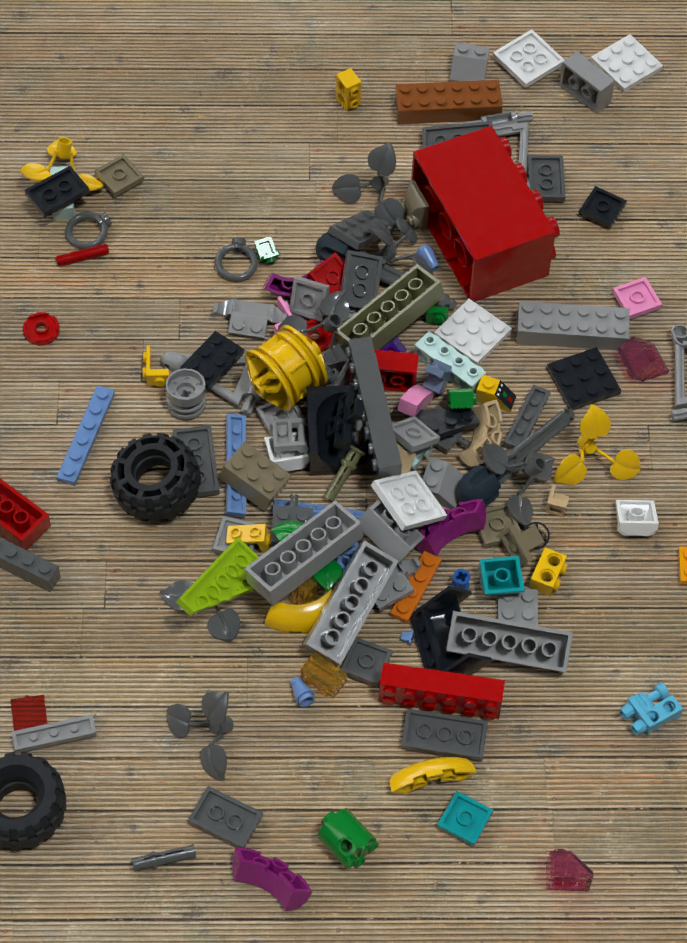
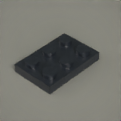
(57, 191)
(214, 358)

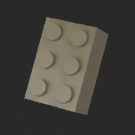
(254, 476)

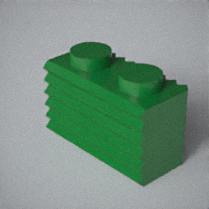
(461, 398)

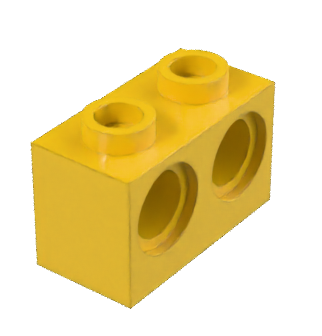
(348, 89)
(546, 571)

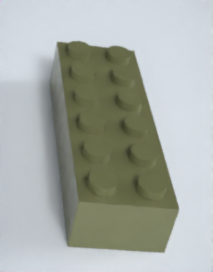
(393, 308)

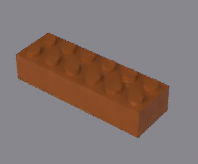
(447, 101)

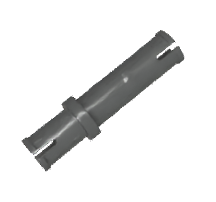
(164, 857)

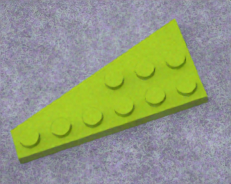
(221, 581)

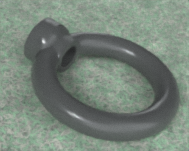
(103, 222)
(238, 246)

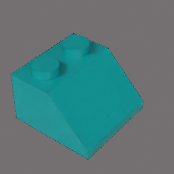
(501, 576)

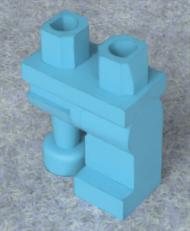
(651, 716)

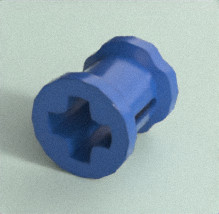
(461, 579)

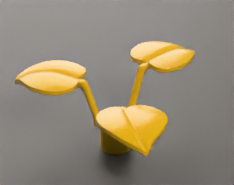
(63, 149)
(595, 424)

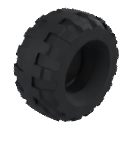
(159, 499)
(40, 778)

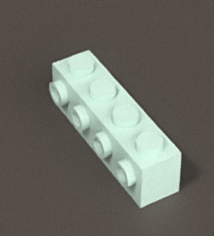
(464, 372)

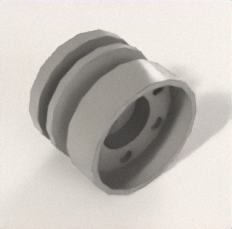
(185, 393)

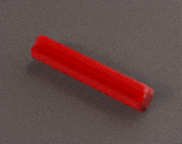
(82, 254)

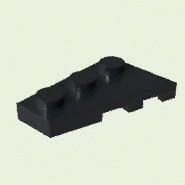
(448, 421)

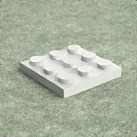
(528, 58)
(627, 63)
(473, 331)
(408, 500)

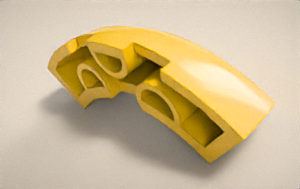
(295, 618)
(440, 768)

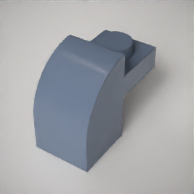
(437, 376)

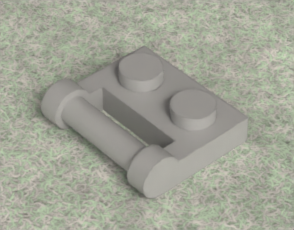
(283, 435)

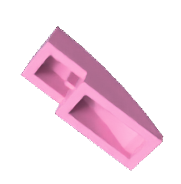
(415, 400)

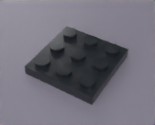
(583, 379)

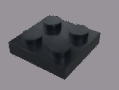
(602, 207)

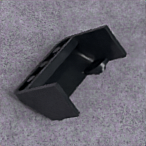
(431, 630)

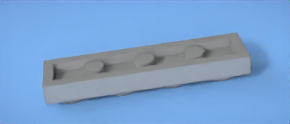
(53, 733)

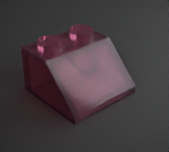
(642, 359)
(567, 872)

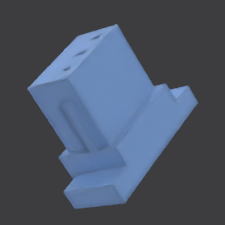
(407, 637)

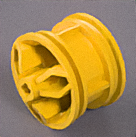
(285, 367)

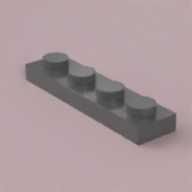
(527, 416)

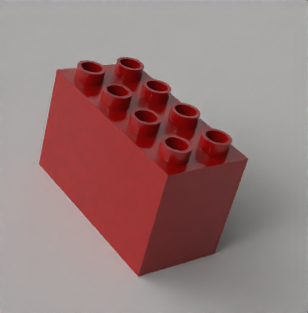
(484, 213)

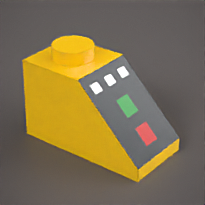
(492, 389)

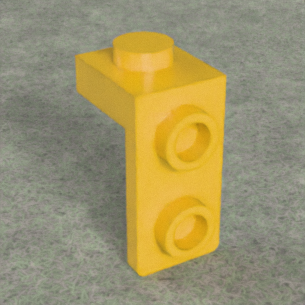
(154, 377)
(250, 535)

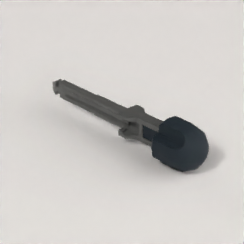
(329, 244)
(485, 485)

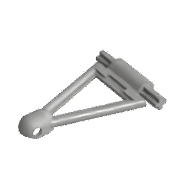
(512, 123)
(679, 339)
(243, 390)

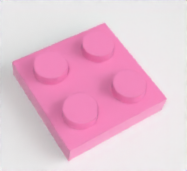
(638, 297)

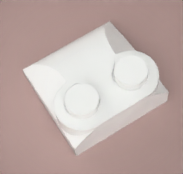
(289, 459)
(636, 517)

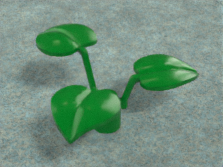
(327, 575)

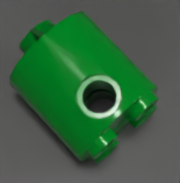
(346, 838)

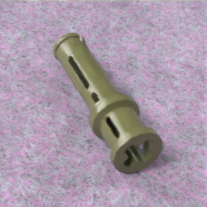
(330, 493)

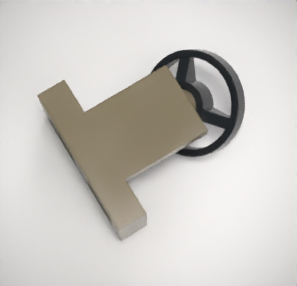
(520, 543)

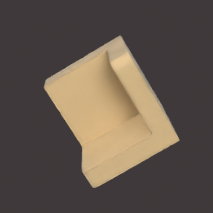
(556, 503)

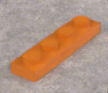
(419, 581)

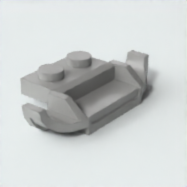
(249, 318)
(398, 585)

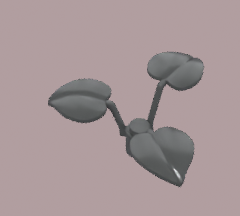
(384, 162)
(388, 251)
(337, 309)
(536, 466)
(221, 626)
(215, 707)

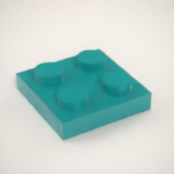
(465, 818)

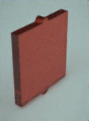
(28, 712)

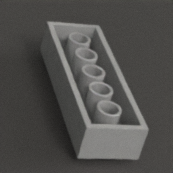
(572, 325)
(304, 552)
(350, 603)
(509, 641)

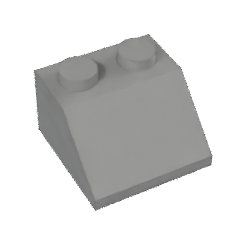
(469, 62)
(443, 482)

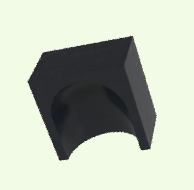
(323, 457)

